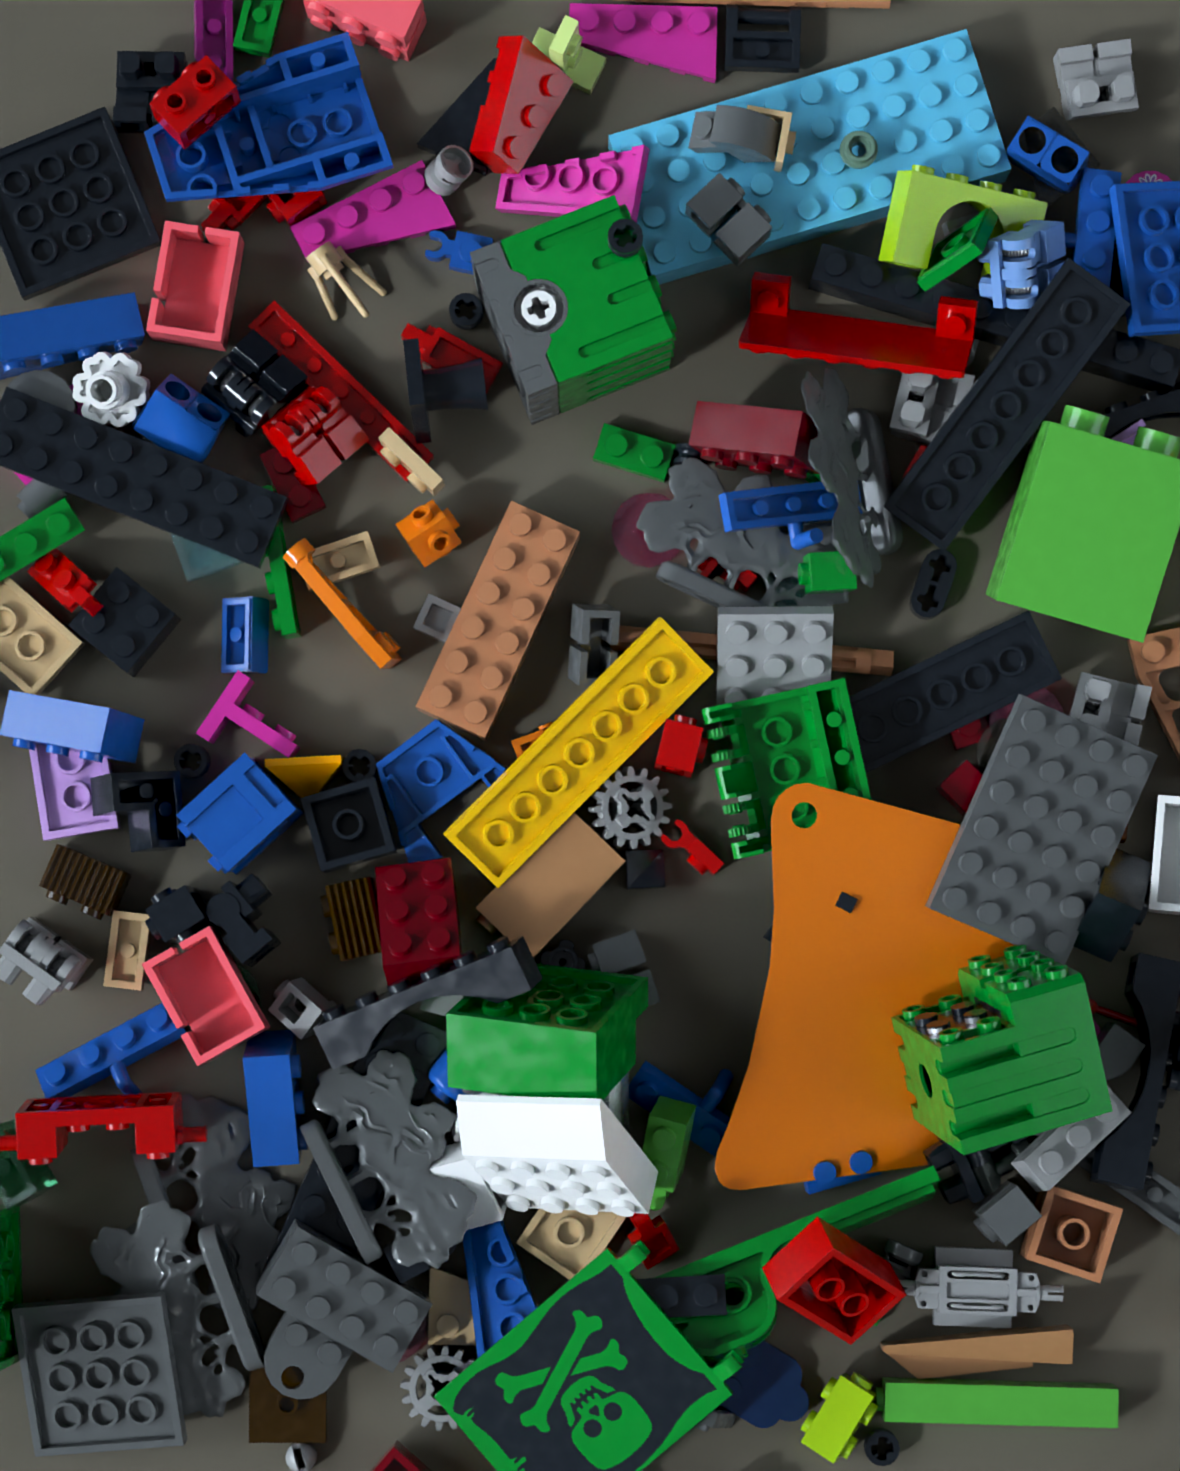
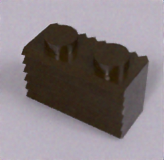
(85, 881)
(354, 918)

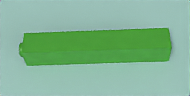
(998, 1402)

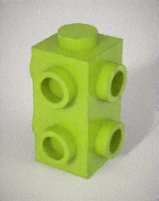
(845, 1408)

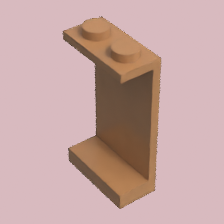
(550, 885)

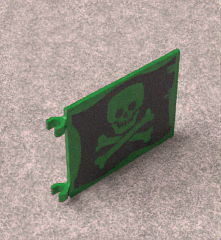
(588, 1379)

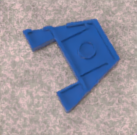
(427, 776)

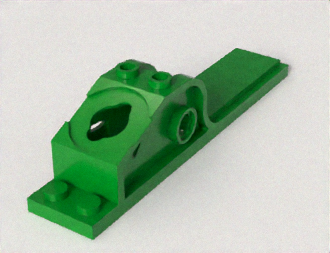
(742, 1264)

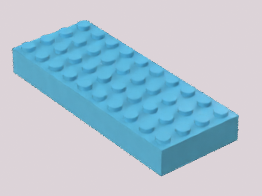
(915, 101)

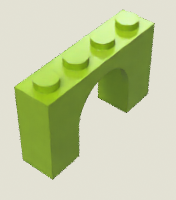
(921, 201)

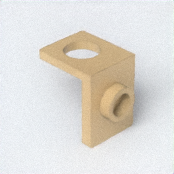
(787, 137)

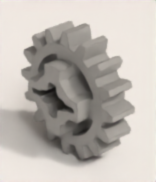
(644, 816)
(430, 1372)

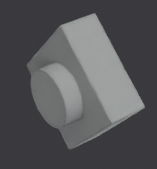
(436, 618)

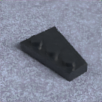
(459, 121)

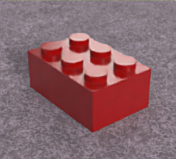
(833, 1281)

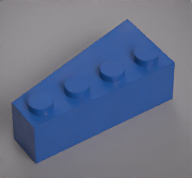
(68, 333)

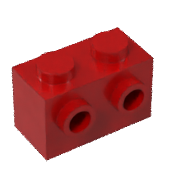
(194, 101)
(681, 746)

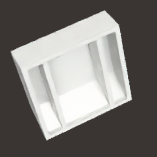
(555, 1154)

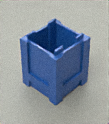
(238, 815)

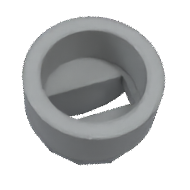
(309, 1456)

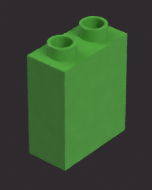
(1091, 525)

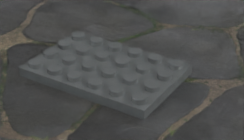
(1041, 829)

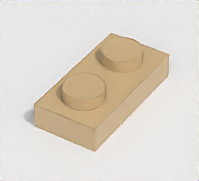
(398, 452)
(346, 558)
(127, 951)

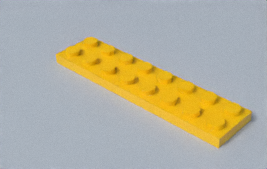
(578, 752)

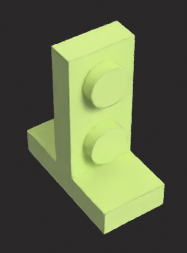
(565, 51)

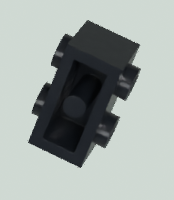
(176, 914)

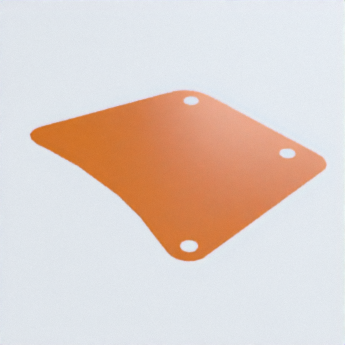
(825, 1043)

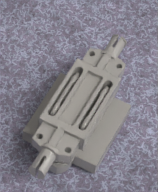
(977, 1288)

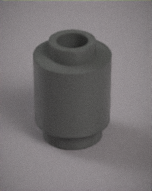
(37, 497)

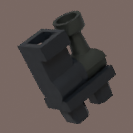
(973, 1173)

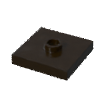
(283, 1418)

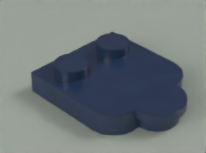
(767, 1388)

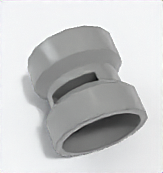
(448, 170)

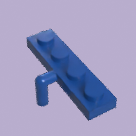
(1094, 224)
(780, 507)
(109, 1055)
(708, 1122)

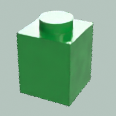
(826, 573)

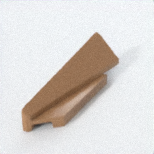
(982, 1350)

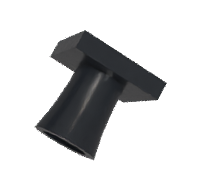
(441, 388)

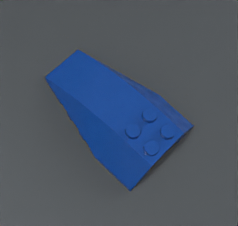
(296, 130)

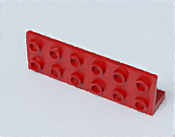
(858, 341)

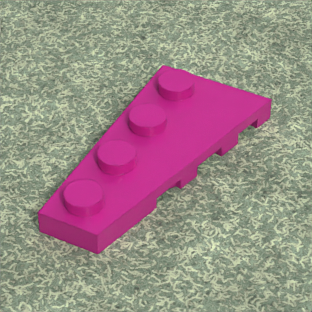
(653, 34)
(575, 184)
(377, 215)

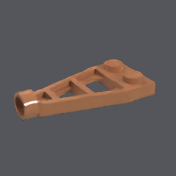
(1158, 653)

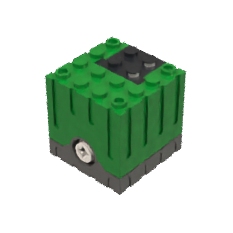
(573, 311)

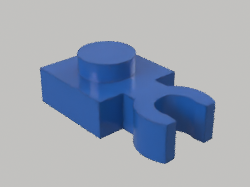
(458, 250)

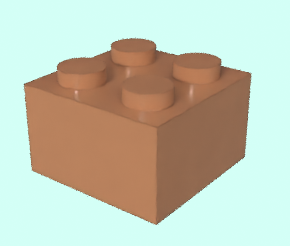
(1072, 1233)

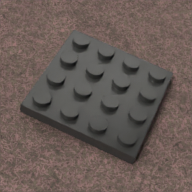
(99, 1374)

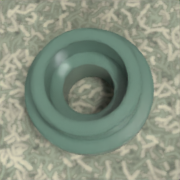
(862, 139)

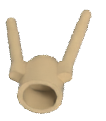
(327, 262)

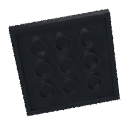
(70, 205)

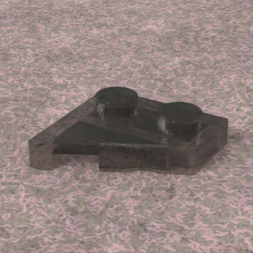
(1063, 159)

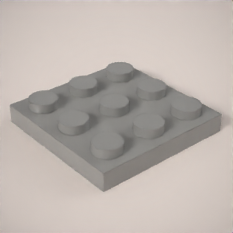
(771, 650)

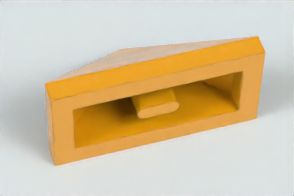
(305, 774)

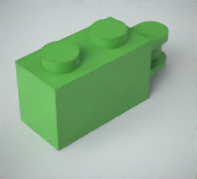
(667, 1144)

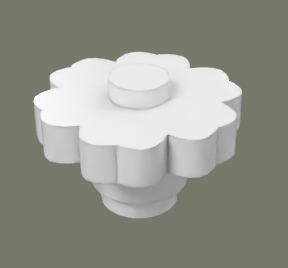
(111, 388)

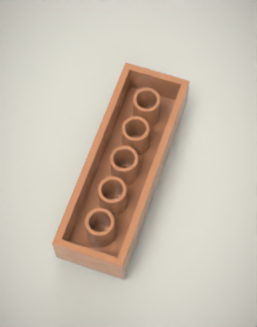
(498, 621)

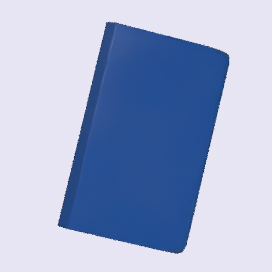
(245, 635)

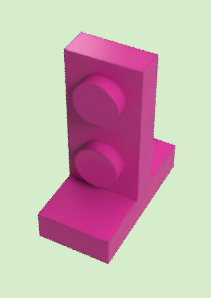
(248, 718)

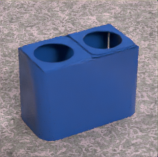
(1047, 174)
(181, 420)

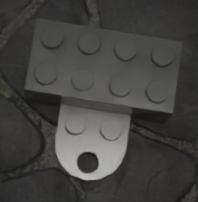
(332, 1309)

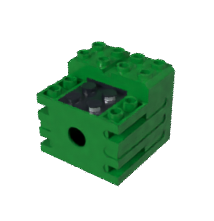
(1006, 1054)

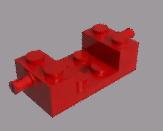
(45, 1124)

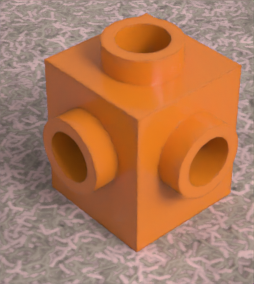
(430, 532)

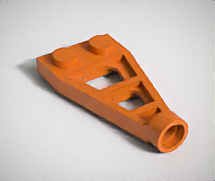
(378, 645)

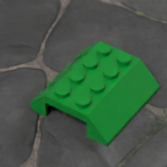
(783, 743)

